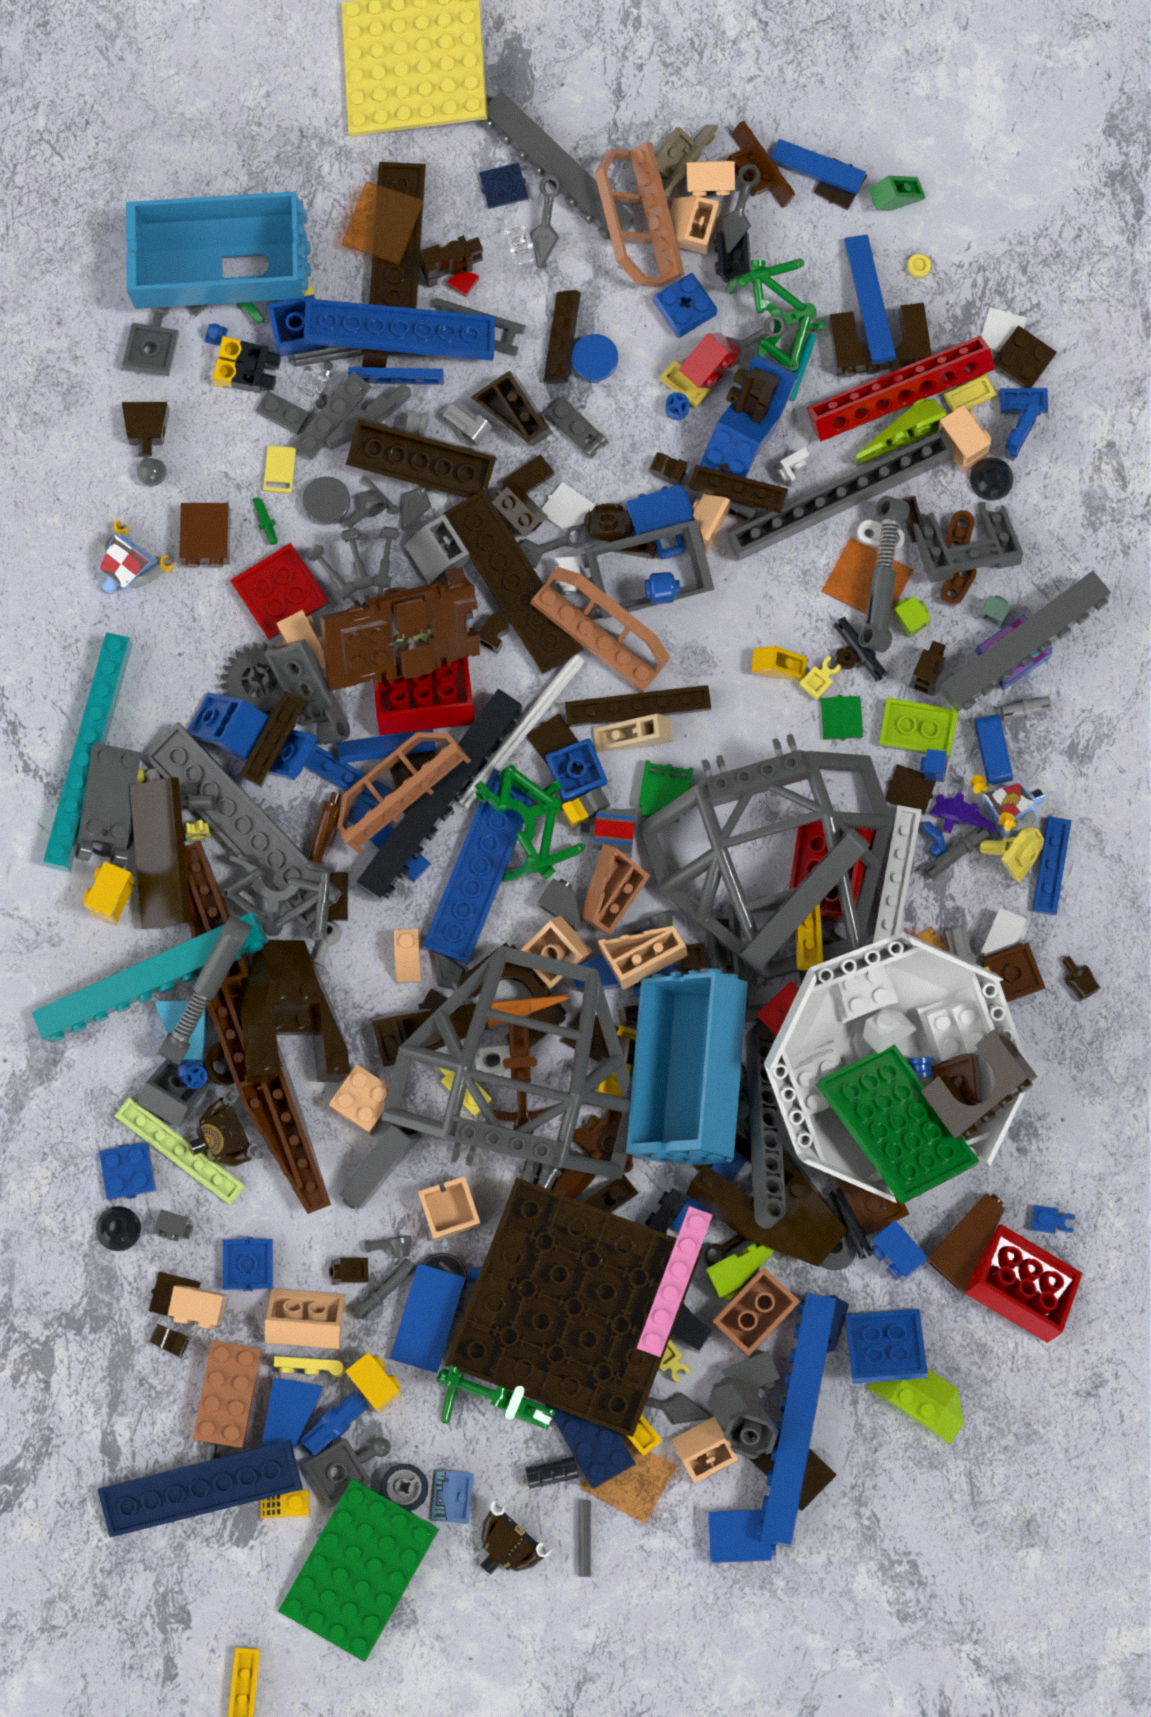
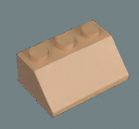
(304, 1318)

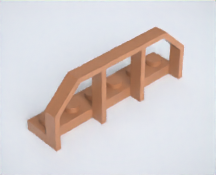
(656, 213)
(596, 638)
(405, 795)

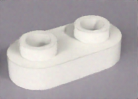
(875, 528)

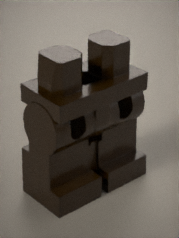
(451, 259)

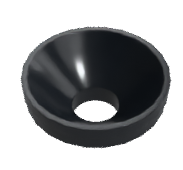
(989, 489)
(129, 1235)

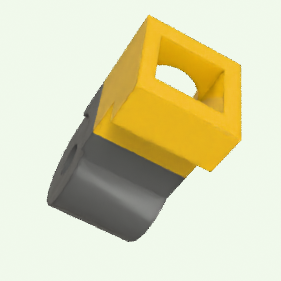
(585, 807)

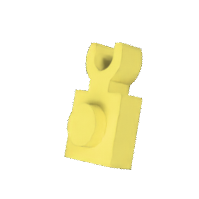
(818, 681)
(197, 830)
(670, 1360)

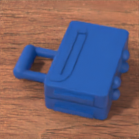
(661, 510)

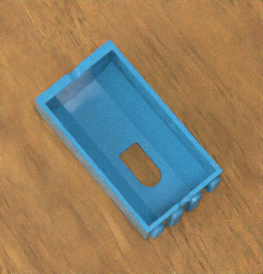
(181, 242)
(687, 1068)

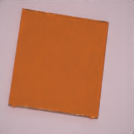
(382, 222)
(853, 574)
(637, 1488)

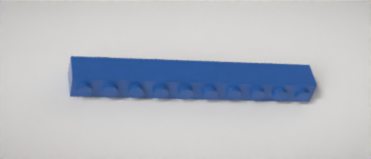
(798, 1420)

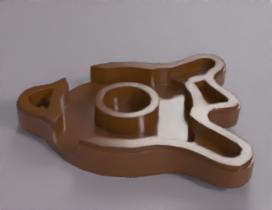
(601, 1136)

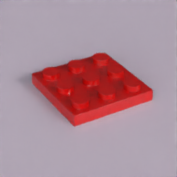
(279, 589)

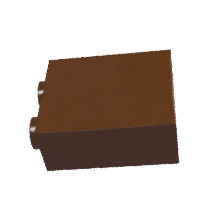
(205, 534)

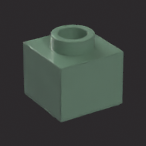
(995, 610)

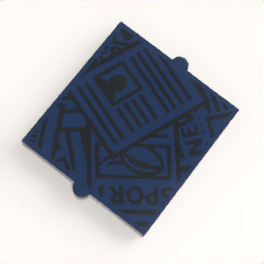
(503, 185)

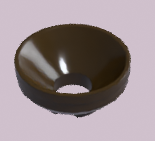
(213, 1054)

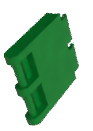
(662, 788)

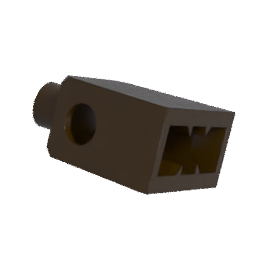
(145, 424)

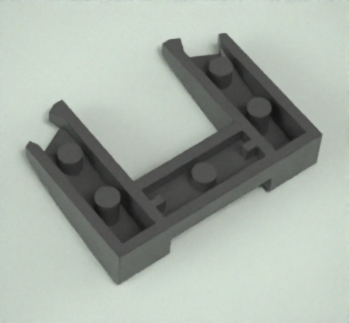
(942, 562)

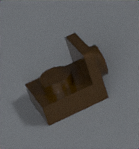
(349, 1271)

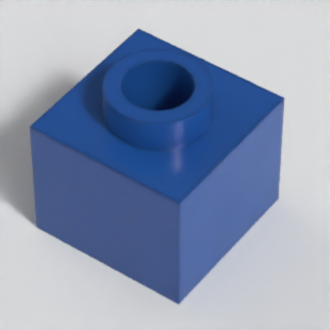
(934, 765)

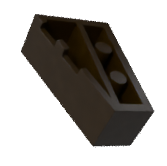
(514, 407)

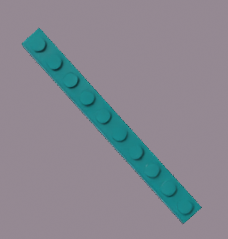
(93, 728)
(137, 983)

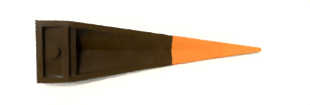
(396, 1028)

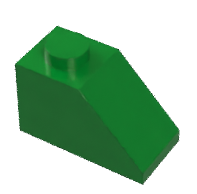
(896, 192)

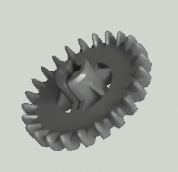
(249, 660)

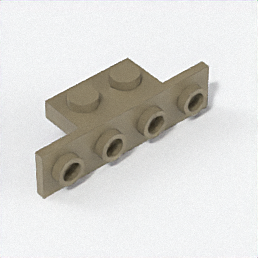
(677, 151)

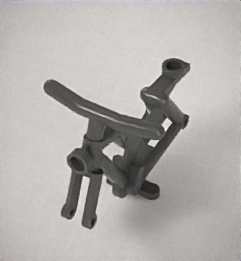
(272, 922)

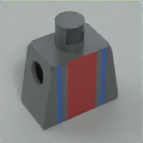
(612, 829)

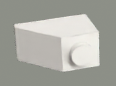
(1004, 933)
(886, 1029)

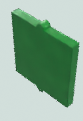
(841, 717)

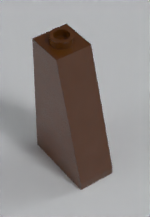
(964, 1245)

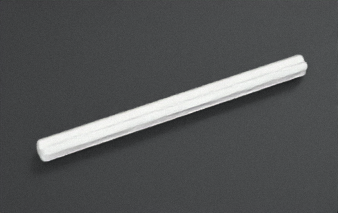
(525, 725)

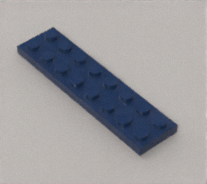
(200, 1488)

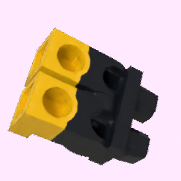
(244, 366)

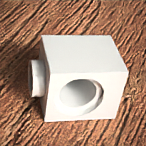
(500, 1051)

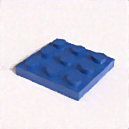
(886, 1346)

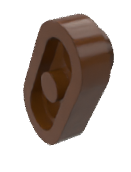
(957, 534)
(959, 586)

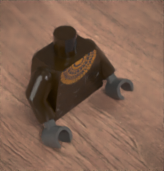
(223, 1135)

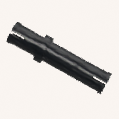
(866, 657)
(855, 1231)

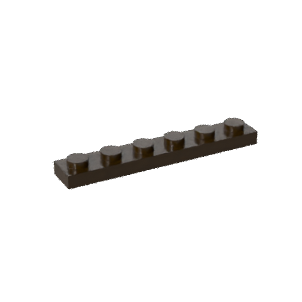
(637, 705)

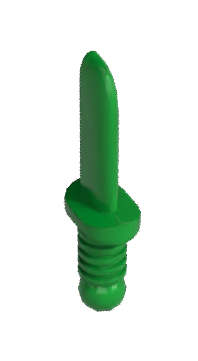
(252, 311)
(266, 524)

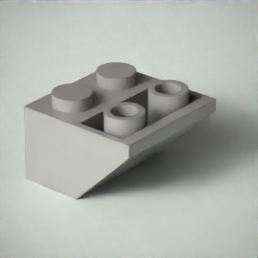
(437, 549)

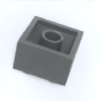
(169, 1095)

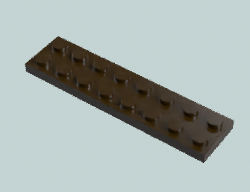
(391, 282)
(510, 580)

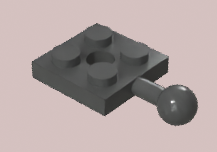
(144, 335)
(344, 1456)

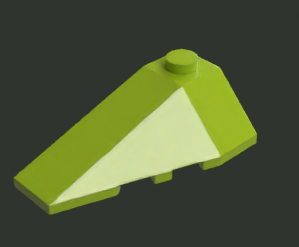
(915, 424)
(735, 1271)

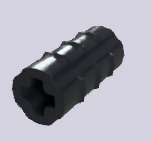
(551, 1472)

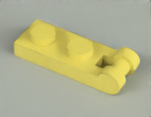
(310, 1366)

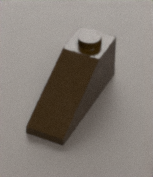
(613, 1195)

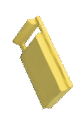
(279, 468)

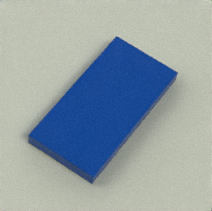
(427, 1318)

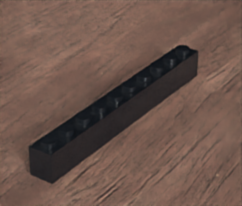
(429, 810)

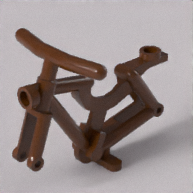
(520, 1070)

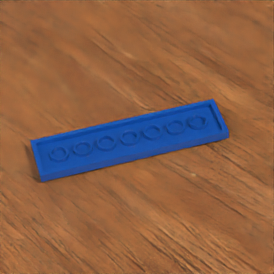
(399, 329)
(476, 877)

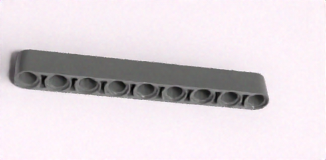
(764, 1130)

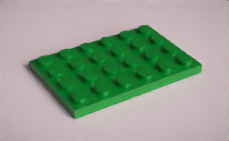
(896, 1124)
(358, 1570)

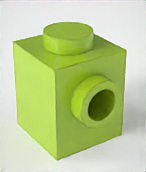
(912, 615)

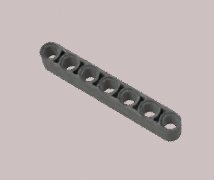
(804, 899)

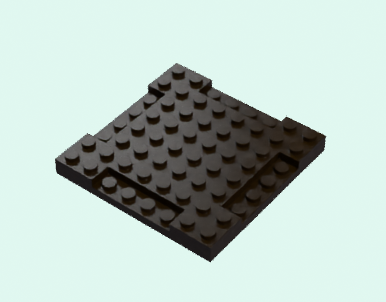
(567, 1307)

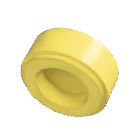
(919, 266)

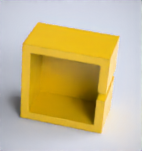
(109, 892)
(374, 1382)

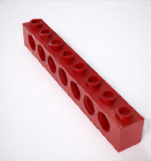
(900, 388)

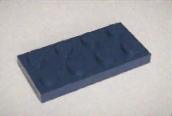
(595, 1447)

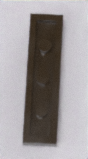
(562, 337)
(738, 488)
(273, 739)

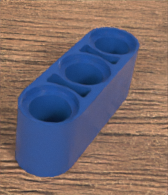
(993, 749)

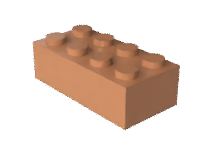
(228, 1395)

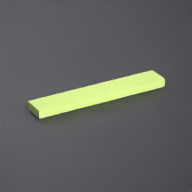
(177, 1150)

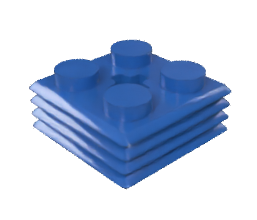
(680, 318)
(584, 756)

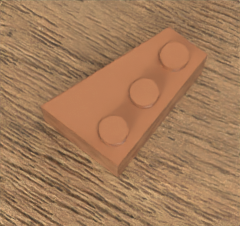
(612, 889)

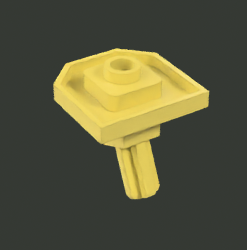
(1017, 852)

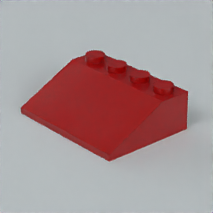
(426, 700)
(809, 850)
(1024, 1284)

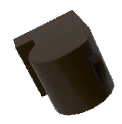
(668, 468)
(493, 629)
(169, 1340)

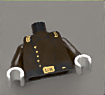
(509, 1543)

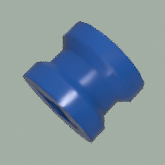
(676, 401)
(921, 1066)
(192, 1079)

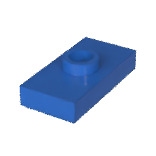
(1015, 399)

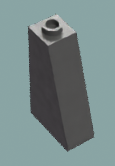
(379, 1165)

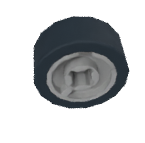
(407, 1474)

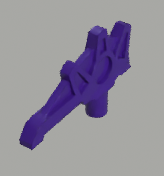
(957, 811)

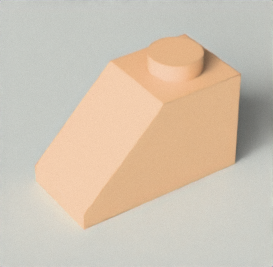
(407, 955)

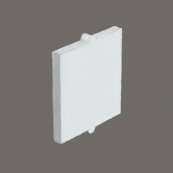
(999, 327)
(567, 508)

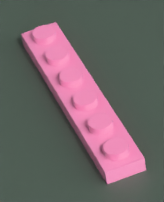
(674, 1281)

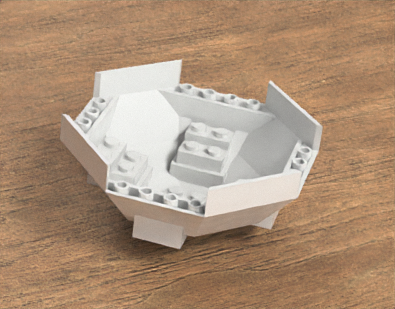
(823, 1032)

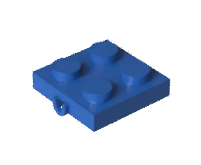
(1018, 436)
(127, 1171)
(247, 1264)

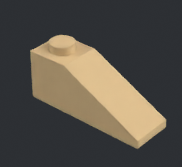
(634, 733)

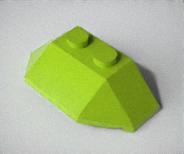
(927, 1401)

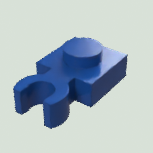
(1047, 1219)

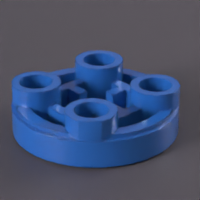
(594, 358)

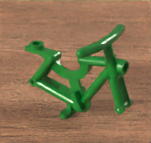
(804, 311)
(547, 805)
(511, 1402)

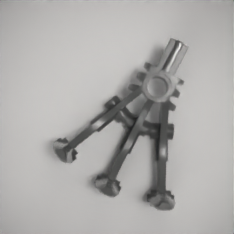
(362, 581)

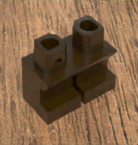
(756, 394)
(928, 668)

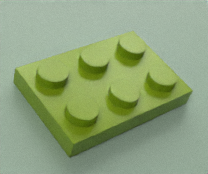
(917, 726)

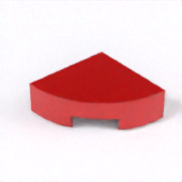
(463, 282)

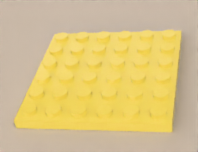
(412, 64)

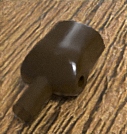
(1080, 979)

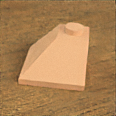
(710, 515)

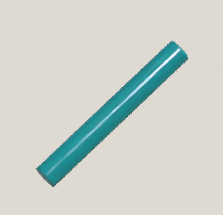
(805, 356)

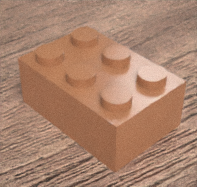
(755, 1312)

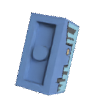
(452, 1496)

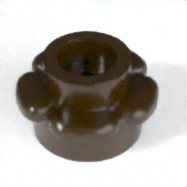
(846, 664)

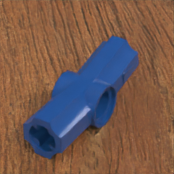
(334, 1424)

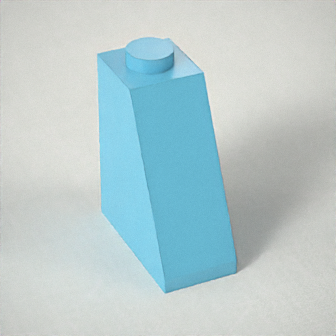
(171, 1013)

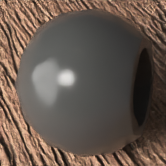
(151, 471)

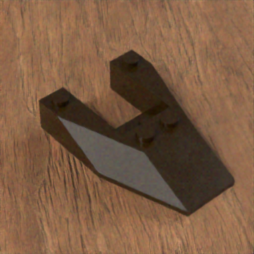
(289, 999)
(809, 1224)

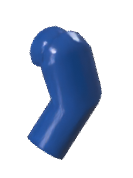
(937, 838)

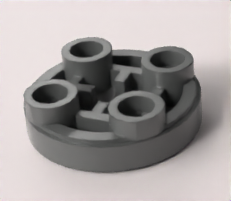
(326, 500)

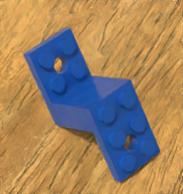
(739, 439)
(238, 726)

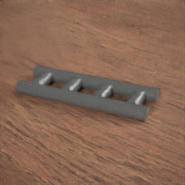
(512, 327)

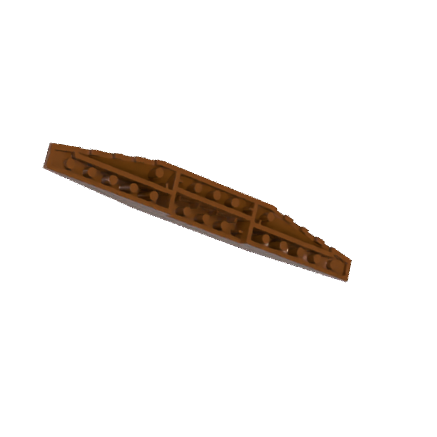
(271, 1104)

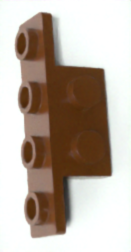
(755, 154)

